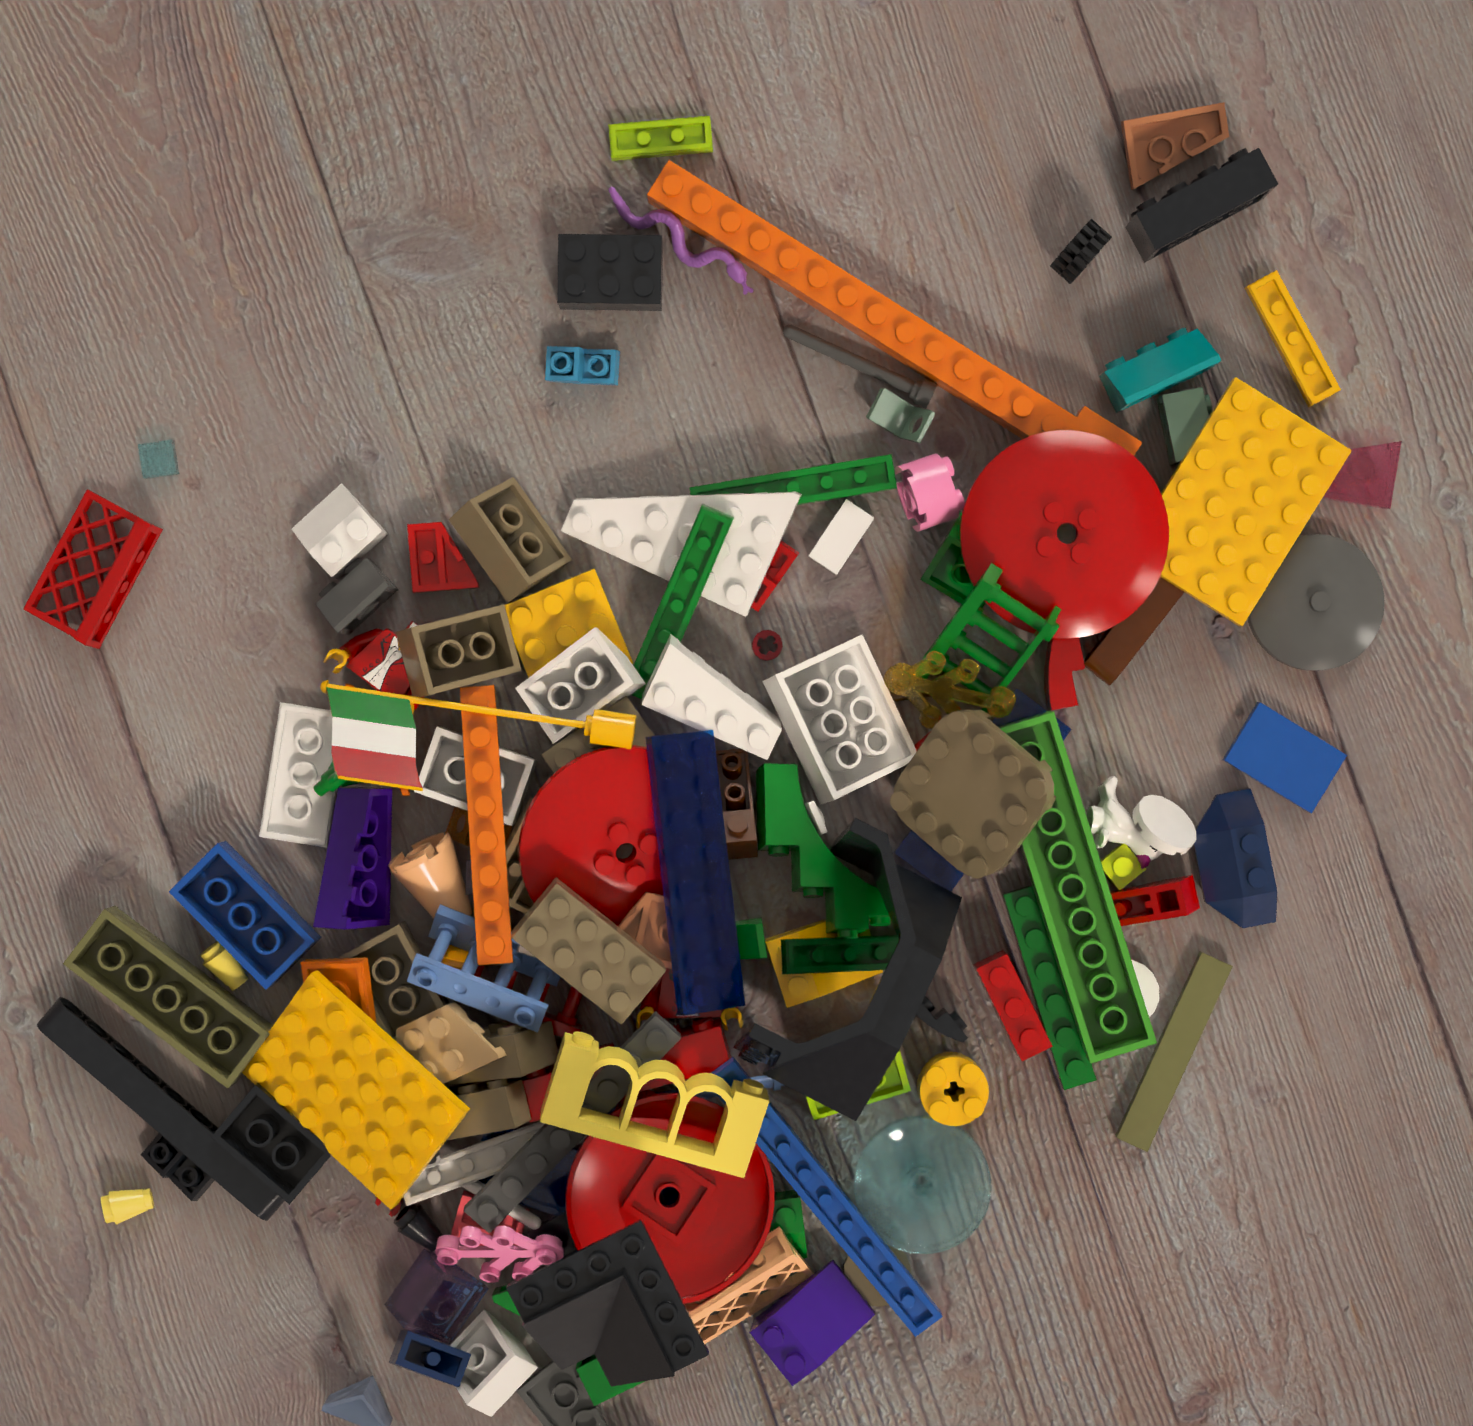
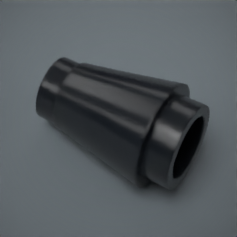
(418, 1226)

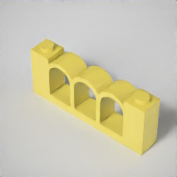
(736, 1133)

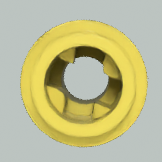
(224, 966)
(126, 1204)

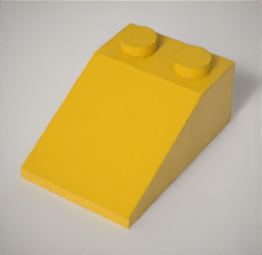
(809, 986)

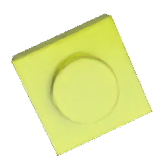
(1121, 866)

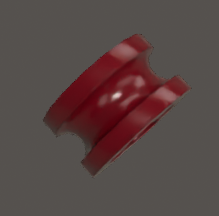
(764, 635)

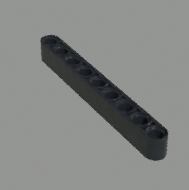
(154, 1103)

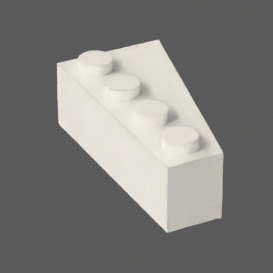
(707, 700)

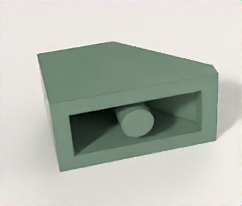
(1182, 419)

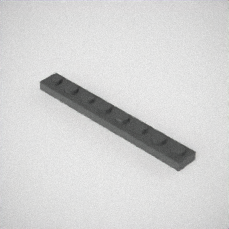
(553, 1143)

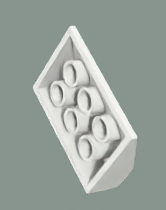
(841, 719)

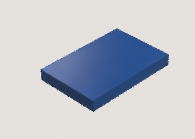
(1284, 757)

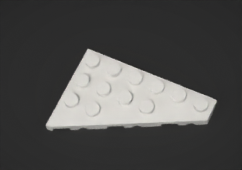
(655, 529)

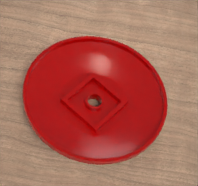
(1077, 482)
(580, 824)
(710, 1227)

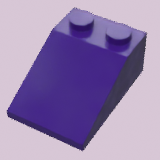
(811, 1322)

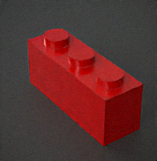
(1012, 1005)

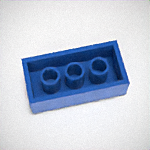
(245, 914)

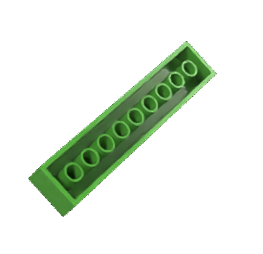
(1080, 907)

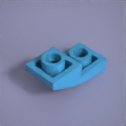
(582, 365)

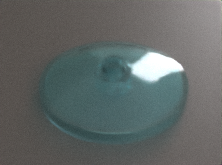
(927, 1215)

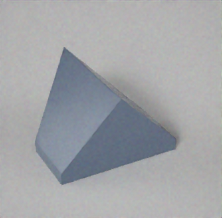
(359, 1404)

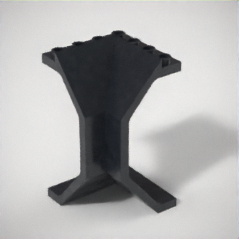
(851, 1061)
(610, 1304)

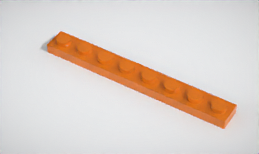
(486, 828)

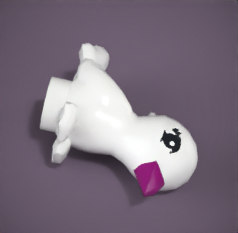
(1114, 824)

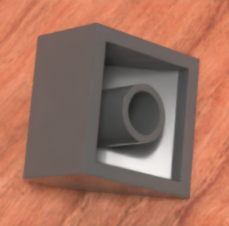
(355, 596)

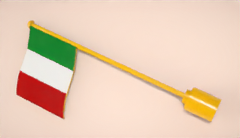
(378, 732)

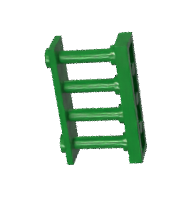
(972, 614)

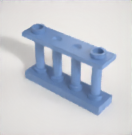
(458, 929)

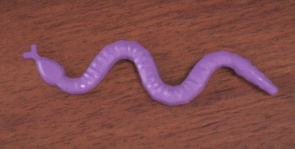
(734, 267)

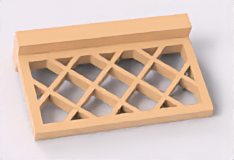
(774, 1258)

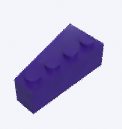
(356, 868)

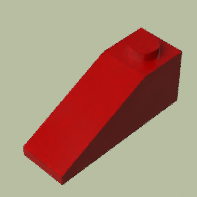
(1156, 900)

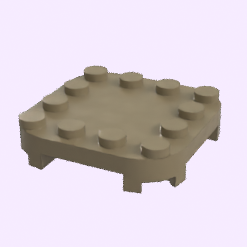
(973, 793)

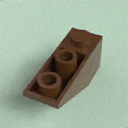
(737, 803)

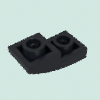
(943, 1022)
(177, 1167)

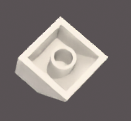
(338, 531)
(496, 1364)

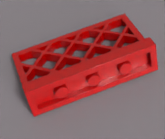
(119, 577)

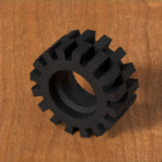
(1080, 251)

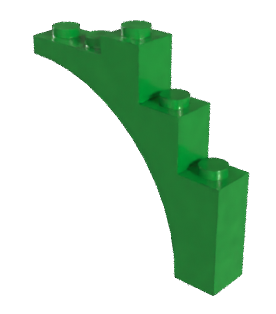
(786, 827)

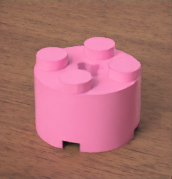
(929, 491)

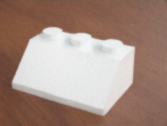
(578, 681)

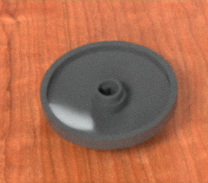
(1319, 605)

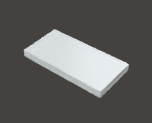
(298, 760)

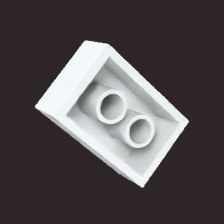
(445, 774)

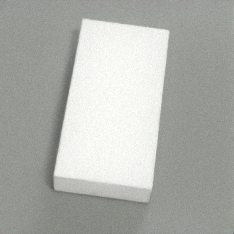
(841, 537)

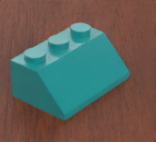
(1158, 368)

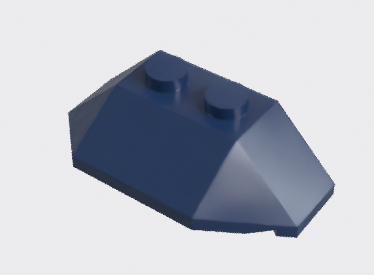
(1236, 860)

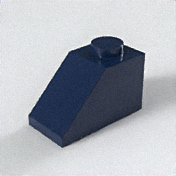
(429, 1358)

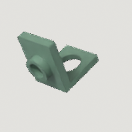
(899, 416)

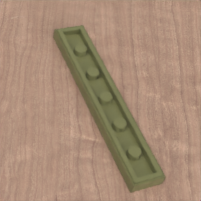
(1173, 1051)

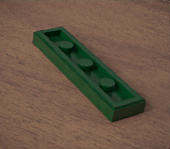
(837, 954)

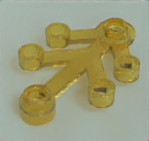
(906, 681)

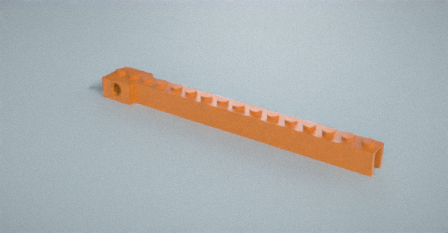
(869, 312)

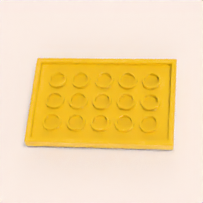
(1244, 499)
(355, 1089)

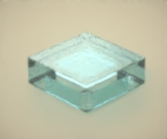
(158, 459)

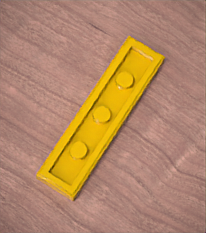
(1292, 338)

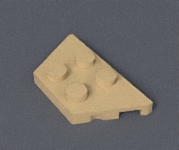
(448, 1043)

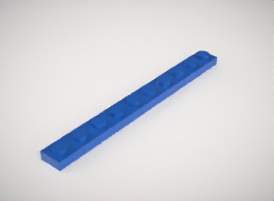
(839, 1215)

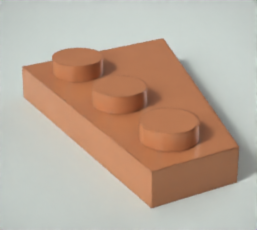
(1167, 139)

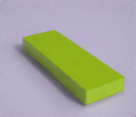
(660, 138)

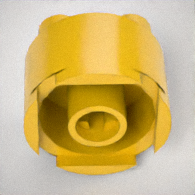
(969, 1099)

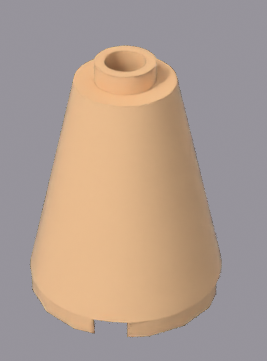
(433, 874)

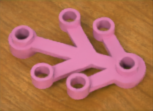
(541, 1251)

